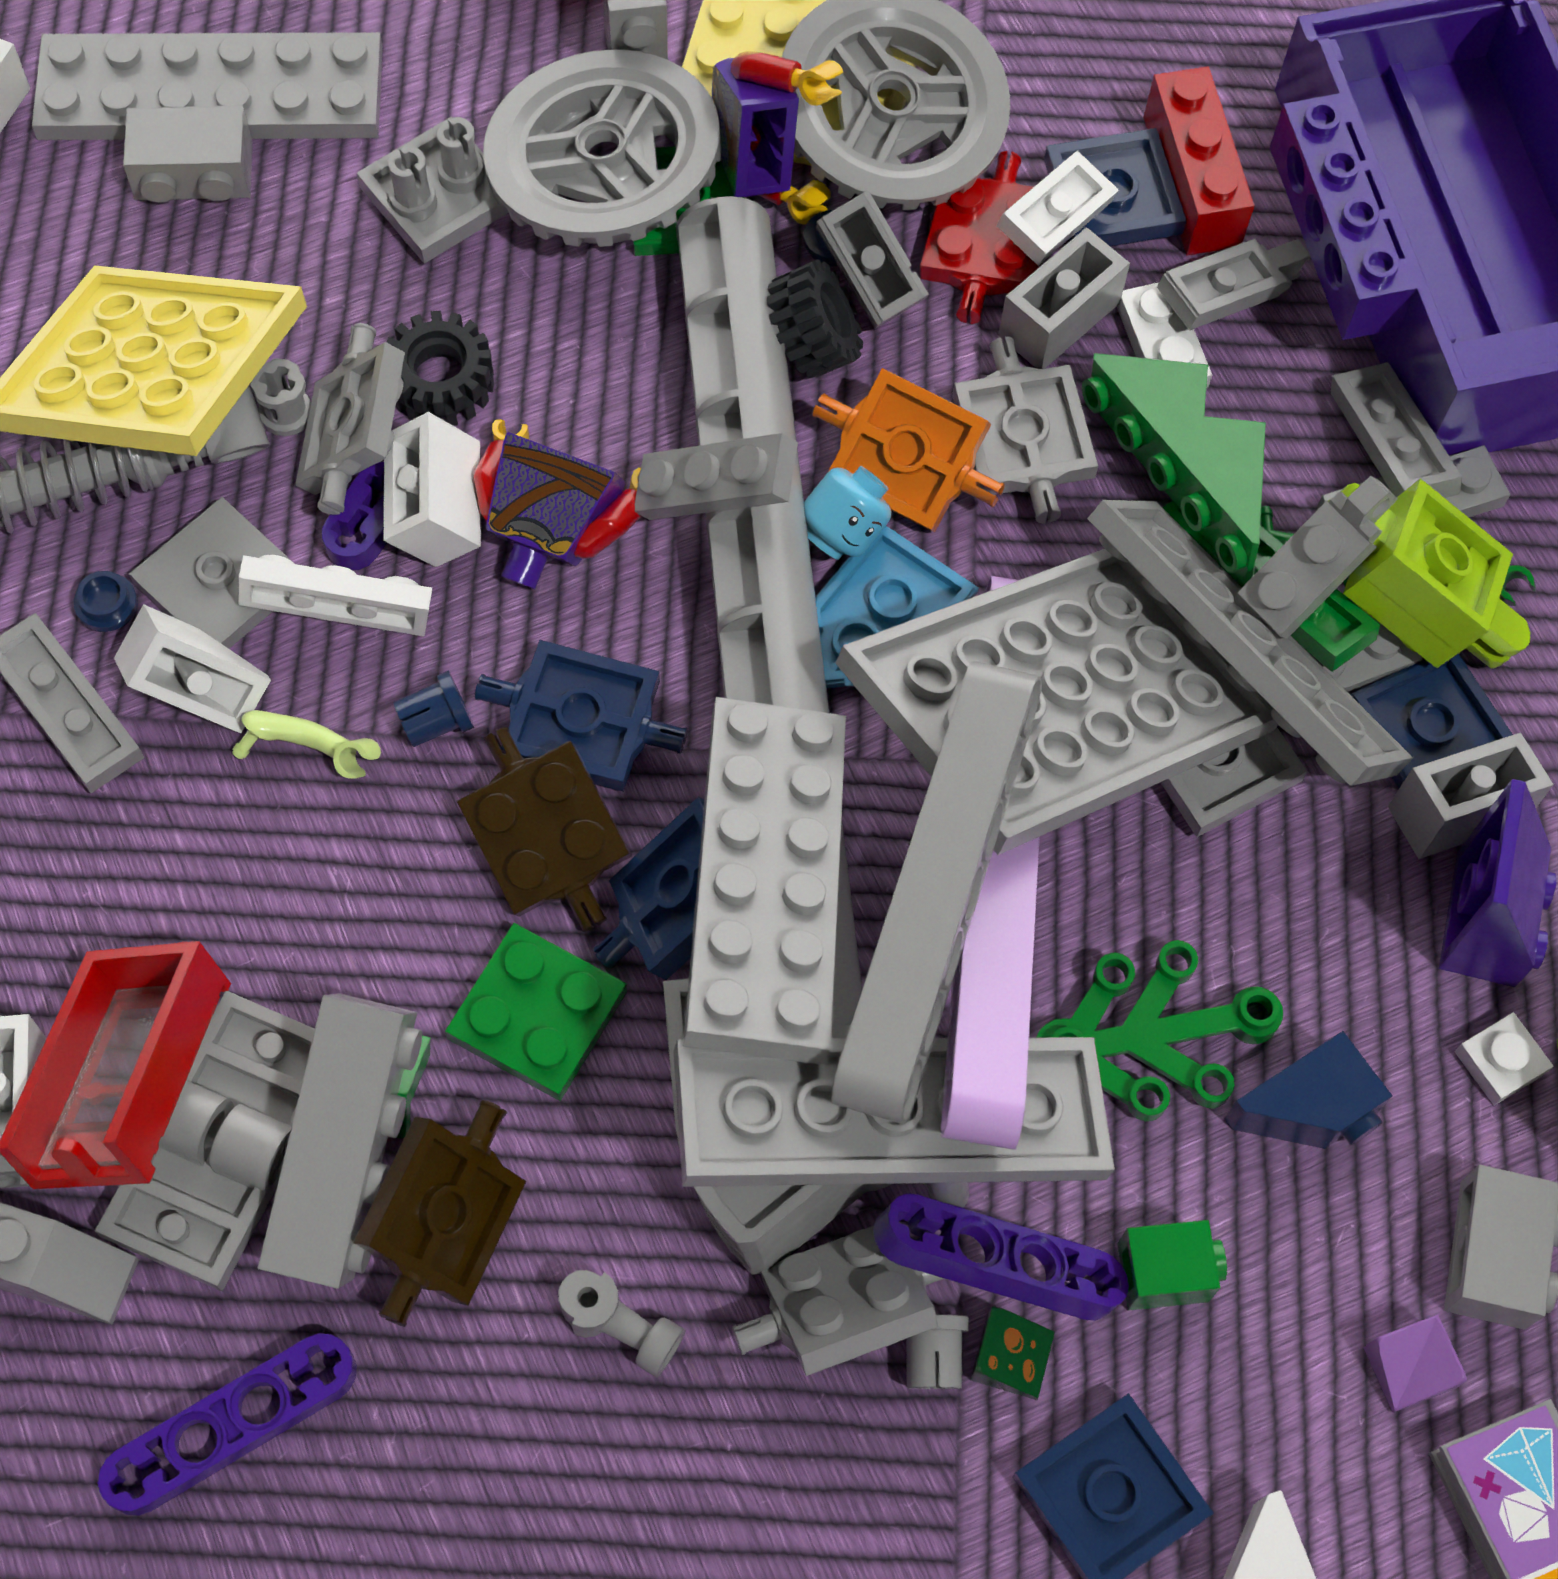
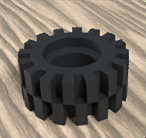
(815, 319)
(449, 340)

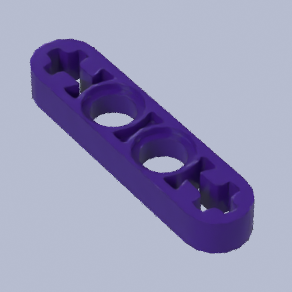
(1002, 1248)
(225, 1415)

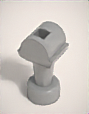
(593, 1307)

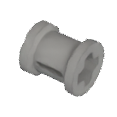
(289, 401)

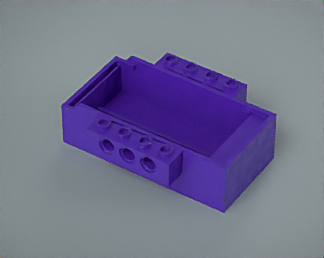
(1432, 201)

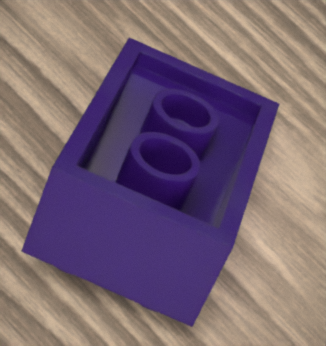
(1500, 894)

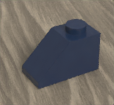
(1315, 1099)

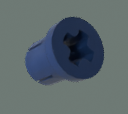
(433, 711)

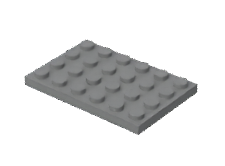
(1119, 692)

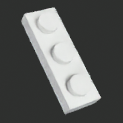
(334, 594)

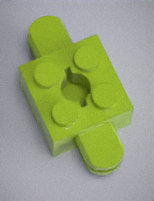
(1438, 581)

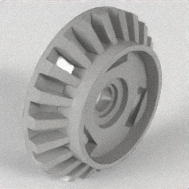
(623, 97)
(958, 100)

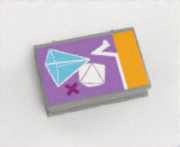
(1508, 1492)

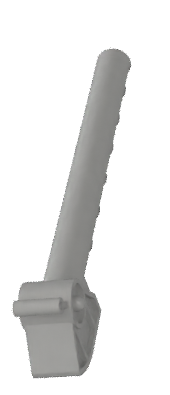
(763, 635)

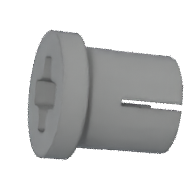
(936, 1355)

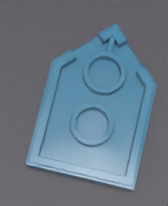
(879, 591)

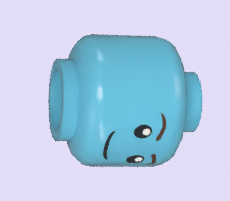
(846, 512)

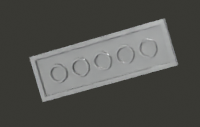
(284, 81)
(1303, 694)
(767, 884)
(776, 1124)

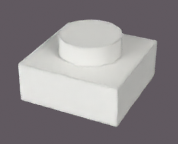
(1503, 1058)

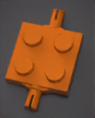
(913, 445)

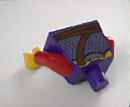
(759, 124)
(549, 503)

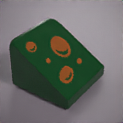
(1012, 1353)

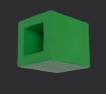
(1171, 1264)

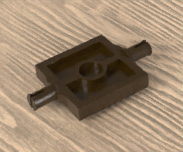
(544, 829)
(440, 1211)

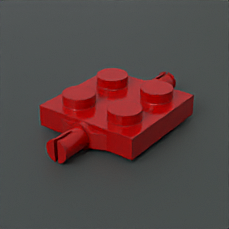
(969, 247)

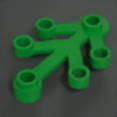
(1149, 1036)

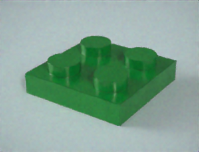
(536, 1011)

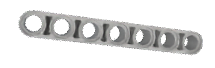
(936, 893)

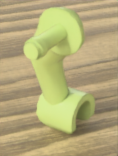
(310, 734)

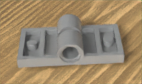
(219, 1146)

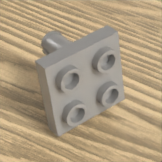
(434, 188)

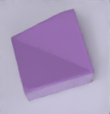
(1415, 1363)

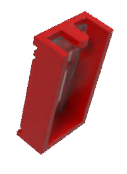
(113, 1066)

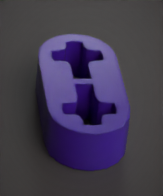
(358, 512)

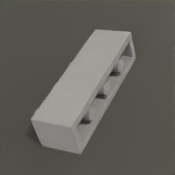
(340, 1139)

